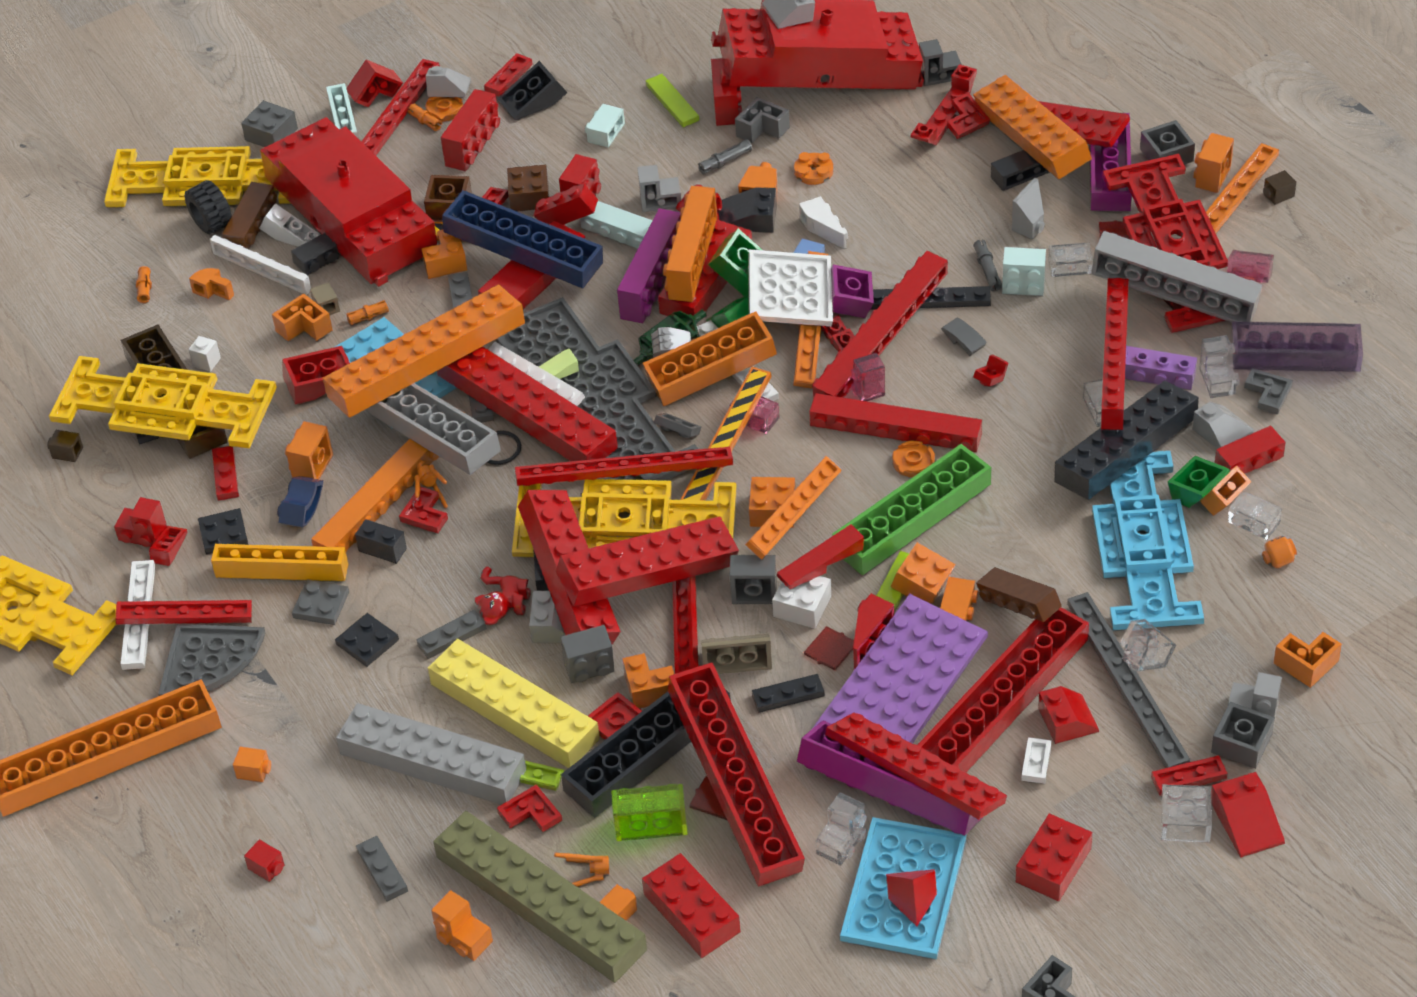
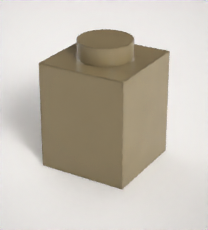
(326, 298)

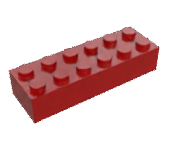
(710, 281)

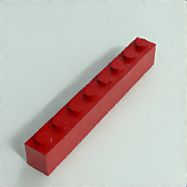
(895, 422)

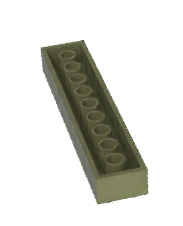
(540, 896)

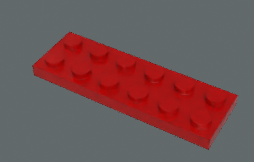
(1093, 125)

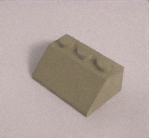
(738, 653)

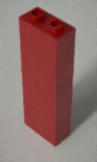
(522, 281)

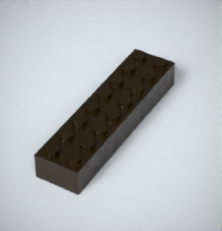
(154, 348)

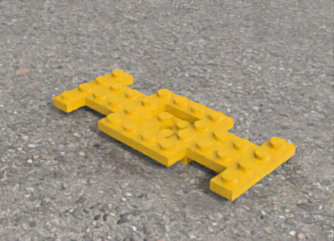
(228, 169)
(187, 398)
(645, 500)
(48, 616)

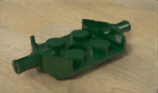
(675, 320)

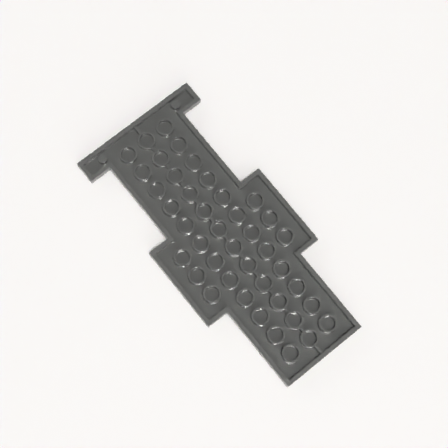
(606, 377)

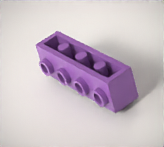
(1157, 366)

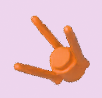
(427, 476)
(598, 865)

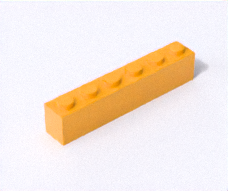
(279, 562)

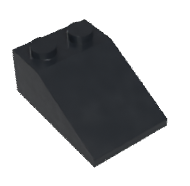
(532, 92)
(751, 209)

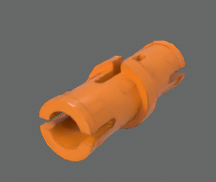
(425, 117)
(143, 284)
(367, 312)

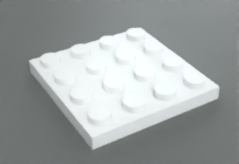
(790, 287)

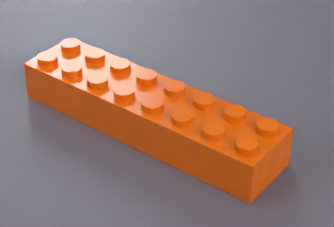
(1033, 127)

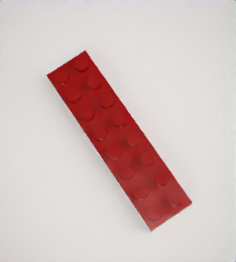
(916, 765)

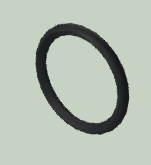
(499, 432)

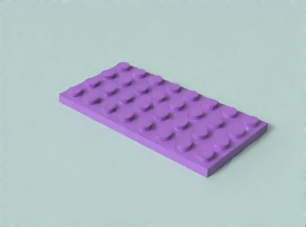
(908, 669)

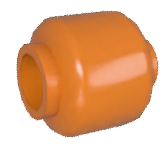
(1279, 552)

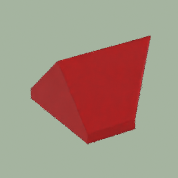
(912, 892)

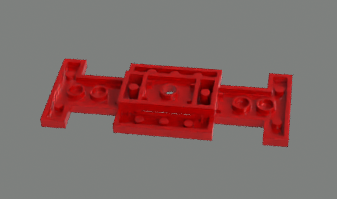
(1167, 215)

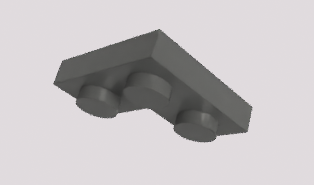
(1274, 389)

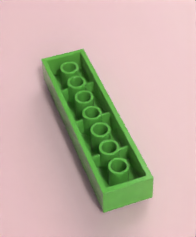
(917, 506)

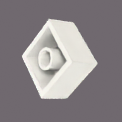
(802, 603)

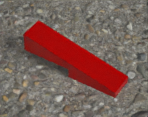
(816, 560)

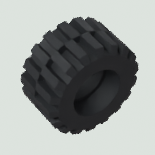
(208, 207)

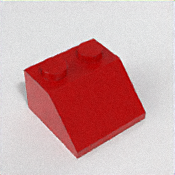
(1066, 714)

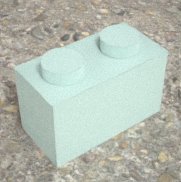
(605, 125)

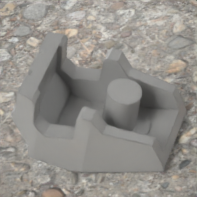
(667, 339)

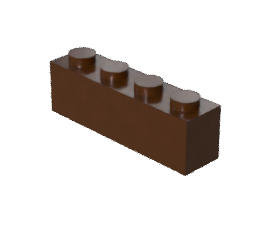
(250, 214)
(1019, 594)

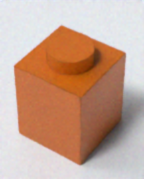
(251, 764)
(621, 902)

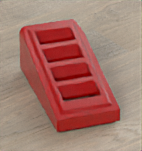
(166, 547)

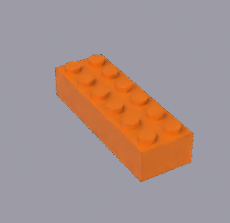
(690, 243)
(710, 358)

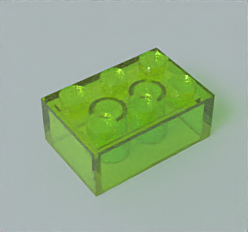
(649, 812)

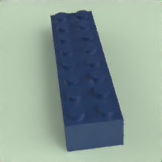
(523, 239)

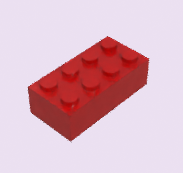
(470, 130)
(691, 905)

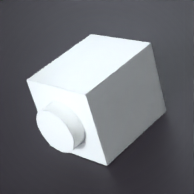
(204, 353)

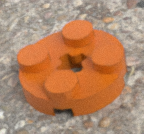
(820, 161)

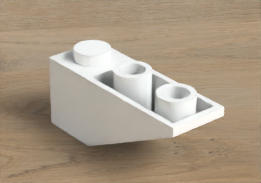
(819, 219)
(286, 227)

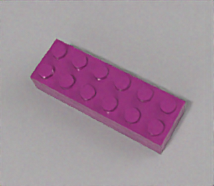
(1104, 159)
(645, 273)

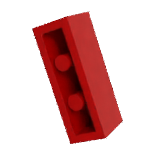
(566, 205)
(1252, 450)

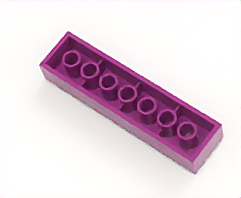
(841, 763)

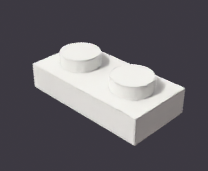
(1036, 760)

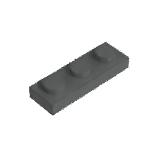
(444, 636)
(382, 868)

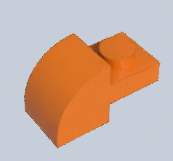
(209, 282)

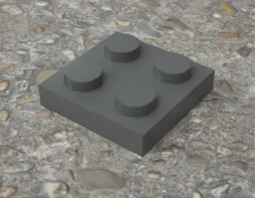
(320, 602)

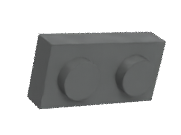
(669, 422)

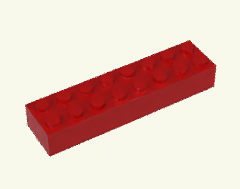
(557, 532)
(646, 561)

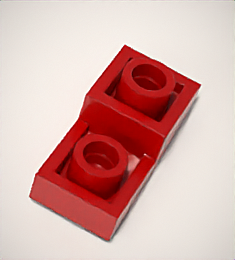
(837, 333)

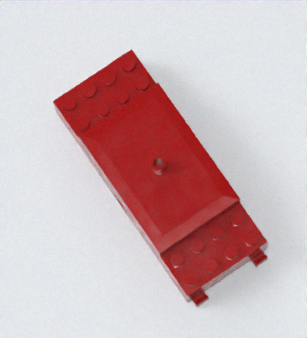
(843, 41)
(351, 196)

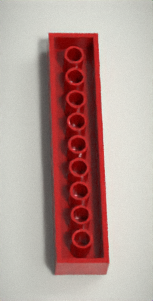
(531, 406)
(1006, 689)
(735, 774)

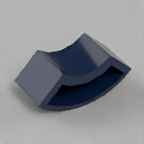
(300, 501)

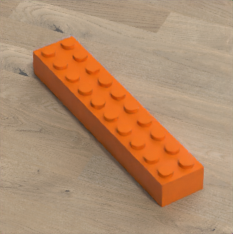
(423, 350)
(106, 746)

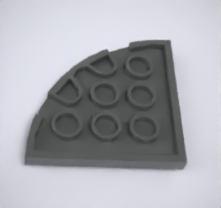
(209, 654)

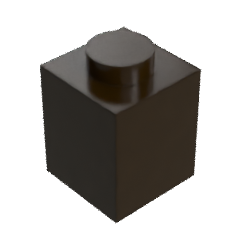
(1279, 187)
(65, 445)

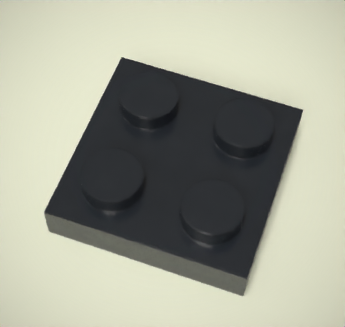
(222, 529)
(367, 639)

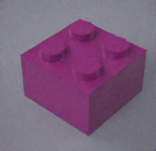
(851, 291)

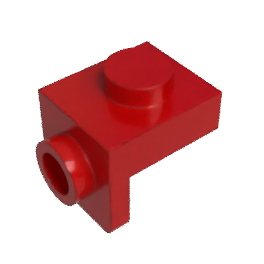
(993, 372)

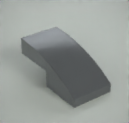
(965, 335)

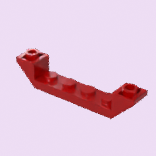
(935, 128)

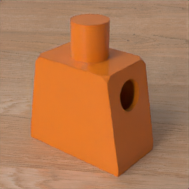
(759, 176)

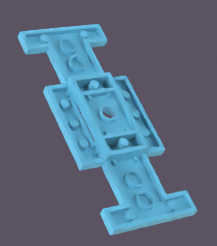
(1146, 558)

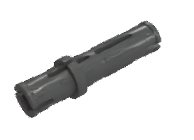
(718, 159)
(985, 259)

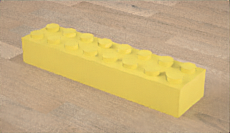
(514, 703)

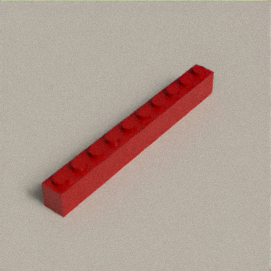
(883, 323)
(1114, 354)

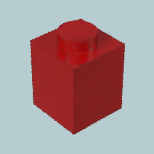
(264, 860)

